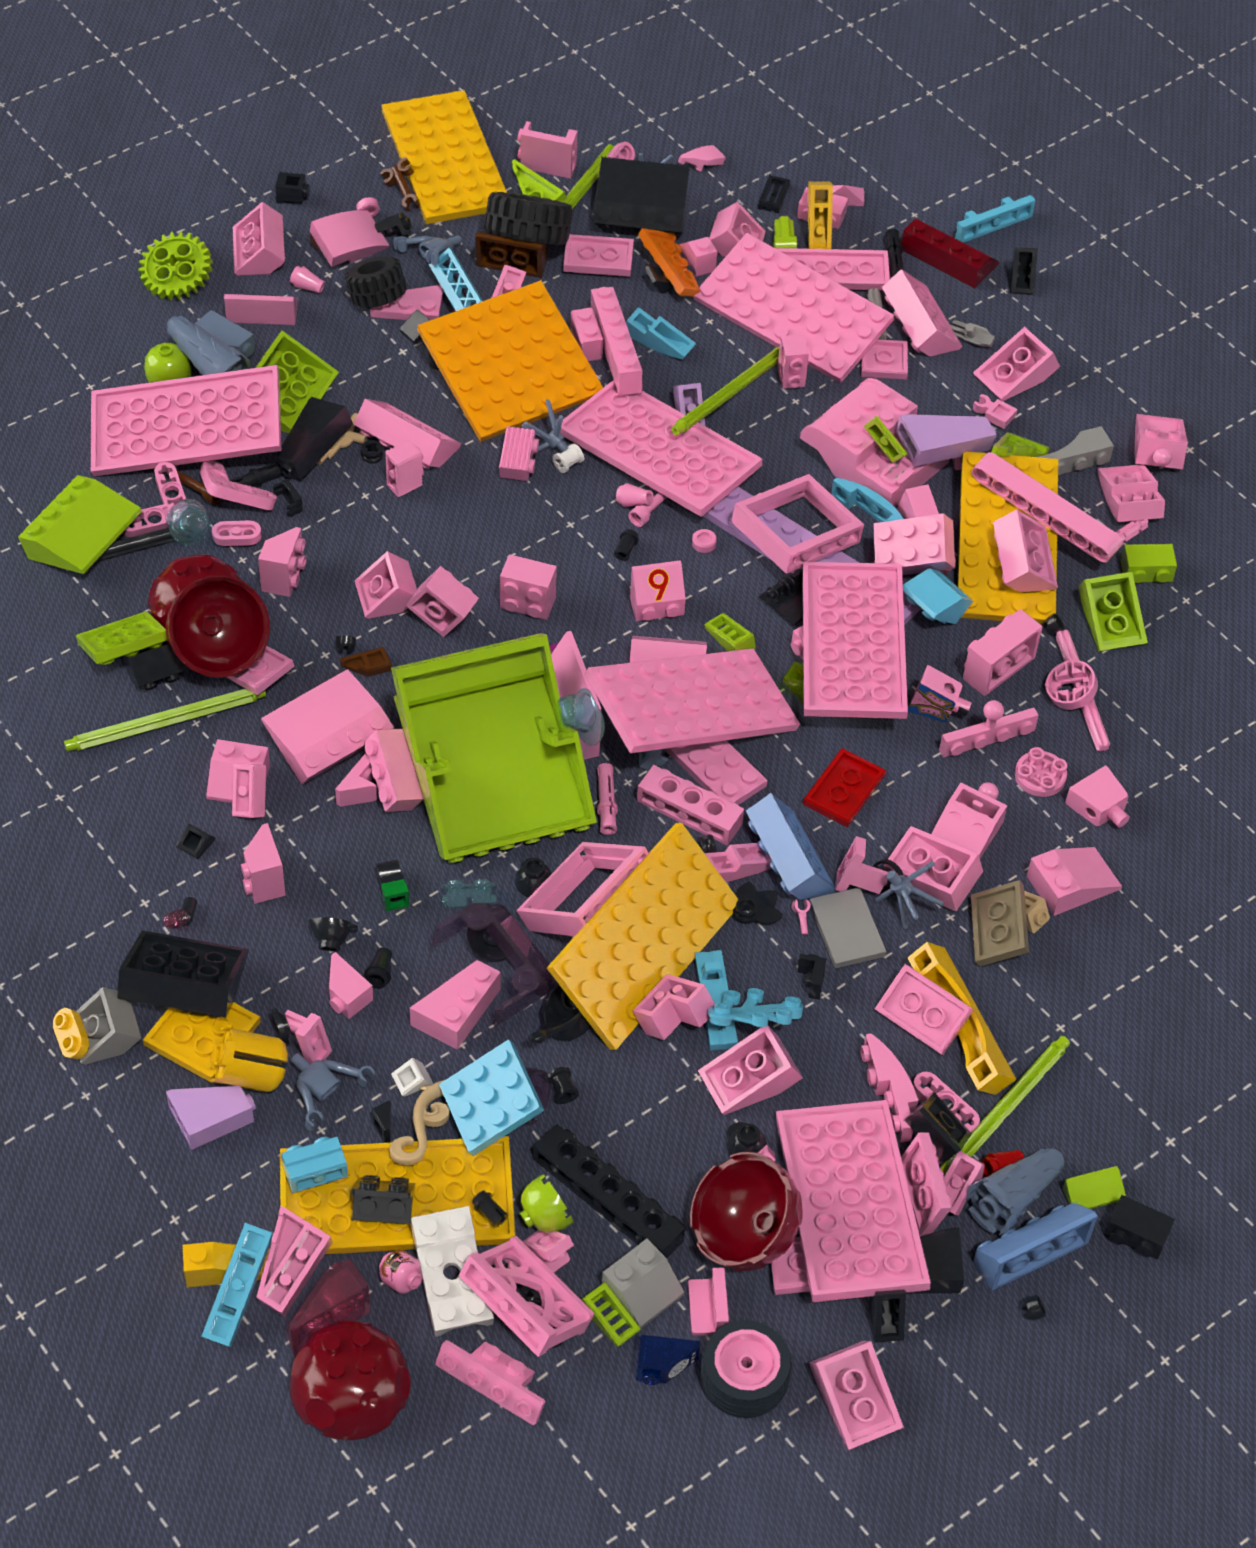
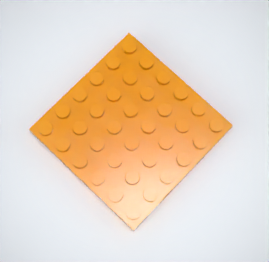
(509, 360)

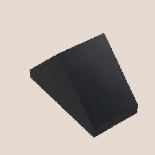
(1023, 270)
(888, 1315)

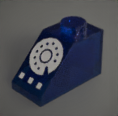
(664, 1358)

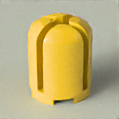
(250, 1047)

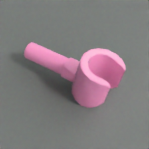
(802, 914)

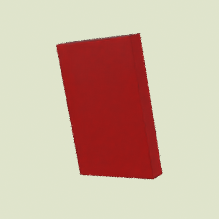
(844, 787)

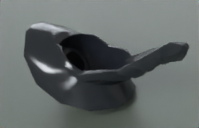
(560, 1017)

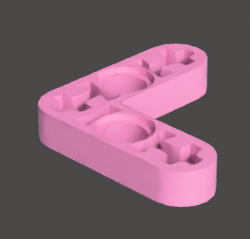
(219, 486)
(160, 510)
(944, 1092)

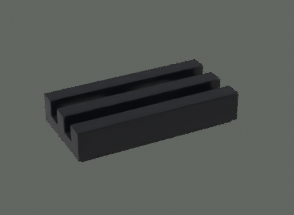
(771, 205)

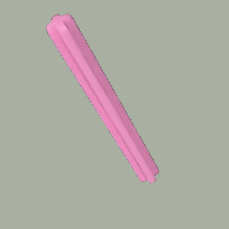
(1090, 710)

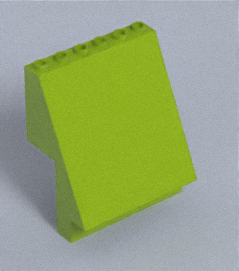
(492, 747)

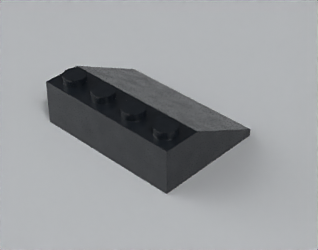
(641, 195)
(181, 973)

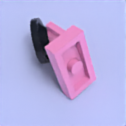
(856, 873)
(309, 1033)

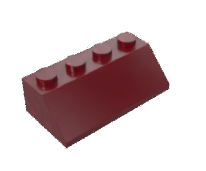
(947, 253)

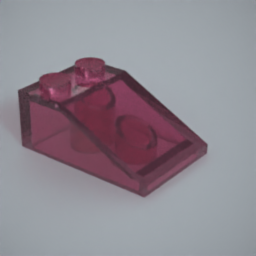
(336, 1297)

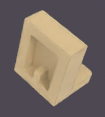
(1036, 911)

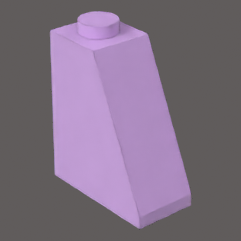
(210, 1112)

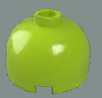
(166, 363)
(543, 1207)

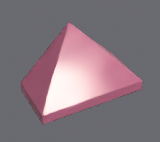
(855, 194)

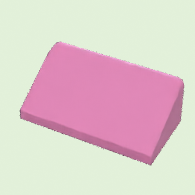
(249, 790)

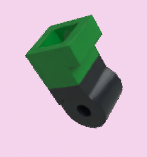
(392, 885)

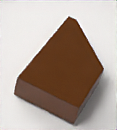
(368, 662)

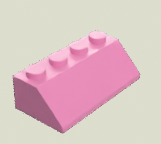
(920, 315)
(396, 426)

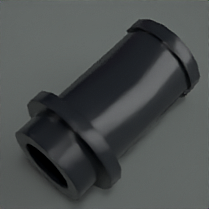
(627, 540)
(489, 1208)

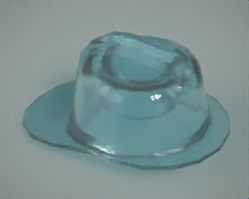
(583, 714)

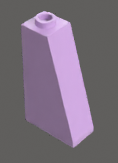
(943, 437)

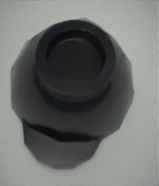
(531, 876)
(331, 932)
(744, 1138)

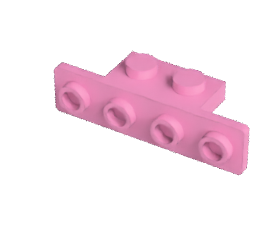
(493, 1376)

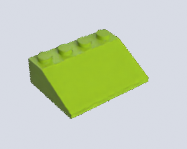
(300, 375)
(78, 525)

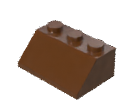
(496, 251)

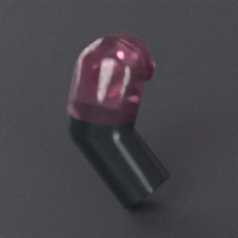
(181, 916)

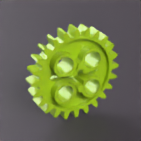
(175, 266)

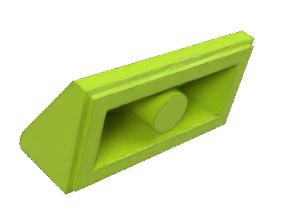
(885, 439)
(1095, 1188)

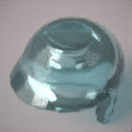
(188, 521)

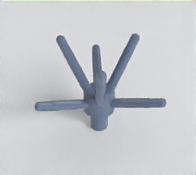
(554, 438)
(903, 887)

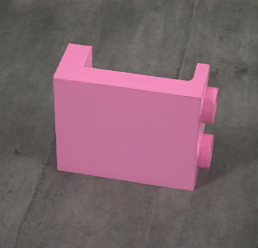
(548, 152)

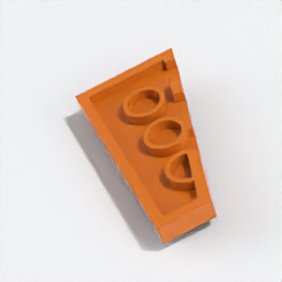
(668, 257)

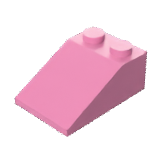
(1017, 366)
(954, 868)
(1071, 878)
(750, 1071)
(856, 1394)

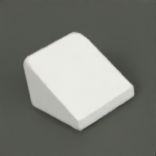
(411, 1076)

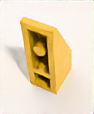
(820, 215)
(208, 1263)

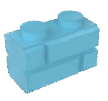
(314, 1164)

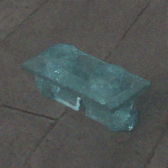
(458, 892)

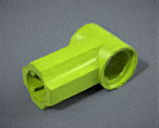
(784, 233)

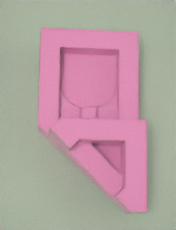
(703, 156)

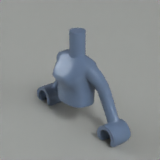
(429, 247)
(321, 1082)

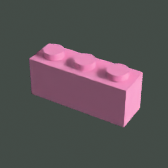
(393, 770)

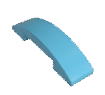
(853, 494)

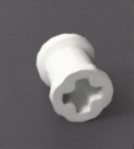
(568, 458)

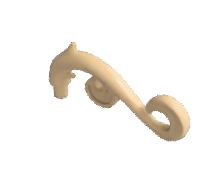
(438, 1117)

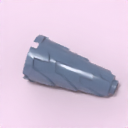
(204, 350)
(1011, 1190)

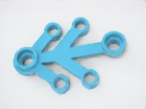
(749, 1012)

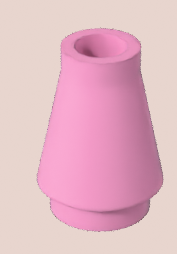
(305, 279)
(631, 495)

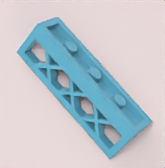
(451, 288)

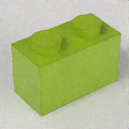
(1149, 562)

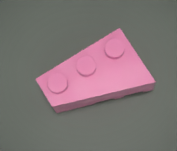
(457, 1004)
(291, 1261)

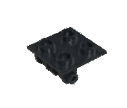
(787, 597)

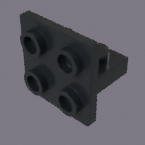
(383, 1199)

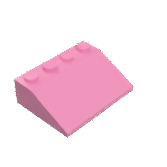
(571, 678)
(325, 725)

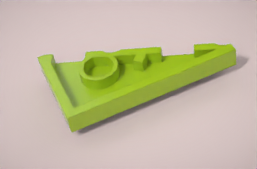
(535, 185)
(1019, 446)

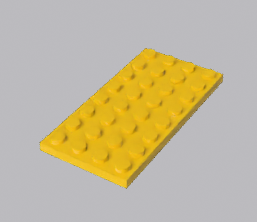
(447, 155)
(978, 551)
(642, 933)
(443, 1181)

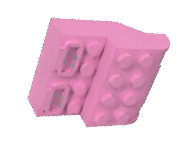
(855, 454)

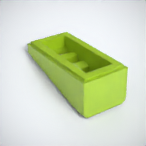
(729, 640)
(611, 1300)

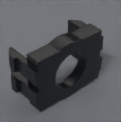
(291, 495)

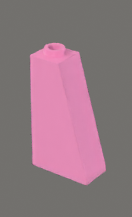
(918, 503)

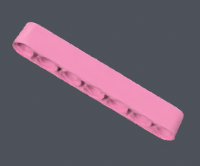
(1047, 507)

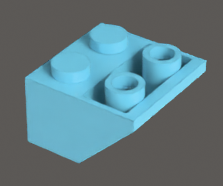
(937, 596)

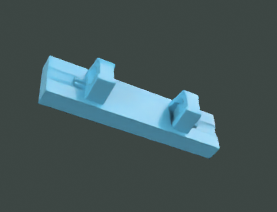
(994, 219)
(711, 966)
(237, 1285)

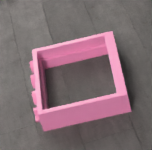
(788, 558)
(539, 908)

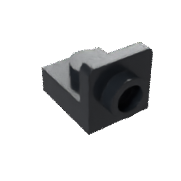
(390, 224)
(815, 969)

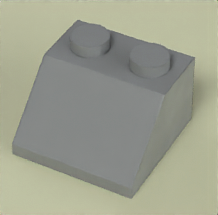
(108, 1025)
(643, 1282)

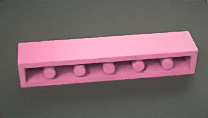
(617, 341)

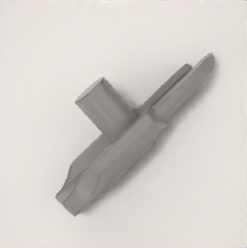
(973, 334)

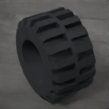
(376, 281)

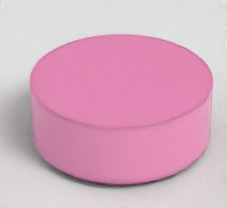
(369, 204)
(704, 541)

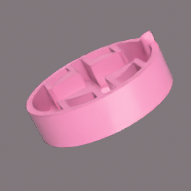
(1068, 673)

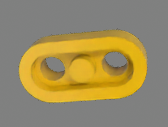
(71, 1033)

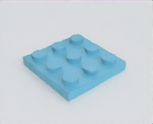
(491, 1097)

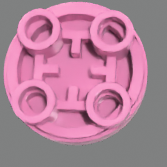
(1041, 773)

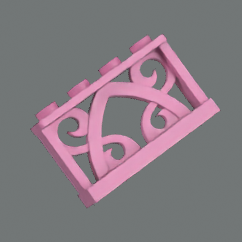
(525, 1318)

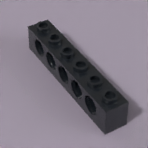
(591, 1189)

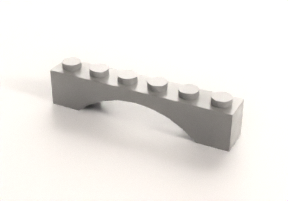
(1087, 450)

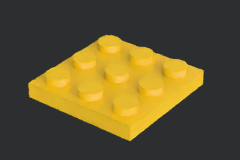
(191, 1036)

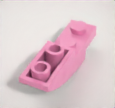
(892, 1081)

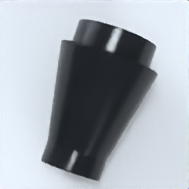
(379, 970)

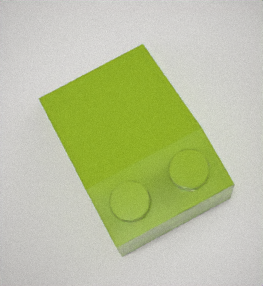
(1113, 611)

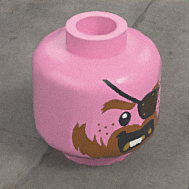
(400, 1271)

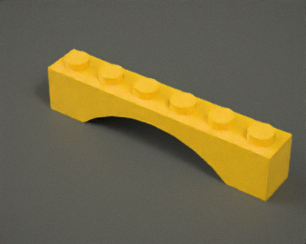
(982, 1054)

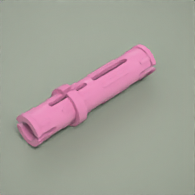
(607, 807)

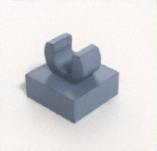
(652, 757)

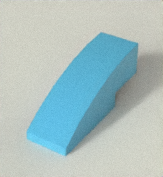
(658, 335)

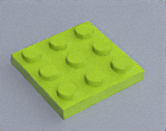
(122, 638)

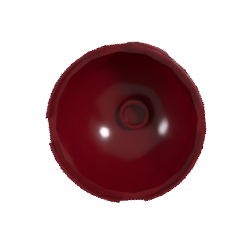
(178, 576)
(218, 626)
(746, 1212)
(349, 1380)

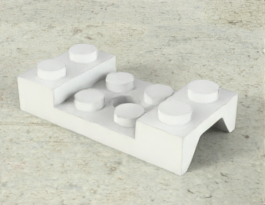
(441, 1242)

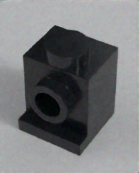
(291, 187)

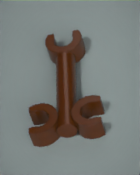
(396, 174)

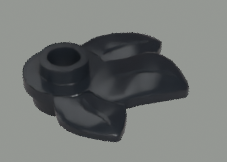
(758, 904)

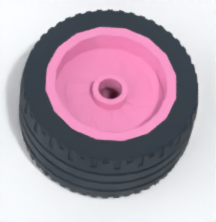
(746, 1368)

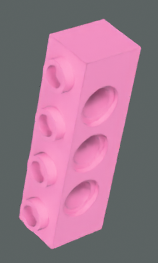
(690, 804)

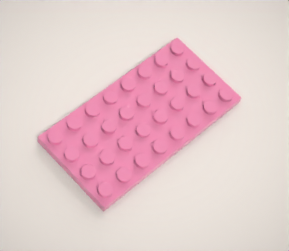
(783, 297)
(185, 420)
(638, 439)
(854, 640)
(691, 700)
(855, 1201)

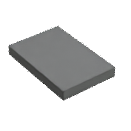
(847, 927)

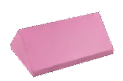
(261, 309)
(662, 648)

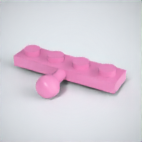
(993, 730)

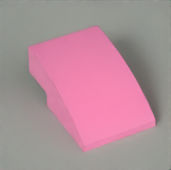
(347, 236)
(1131, 493)

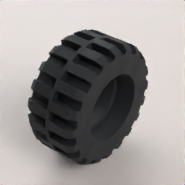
(528, 218)

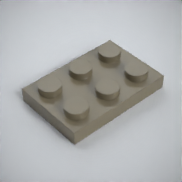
(999, 923)

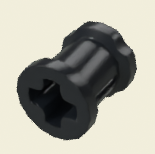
(563, 1085)

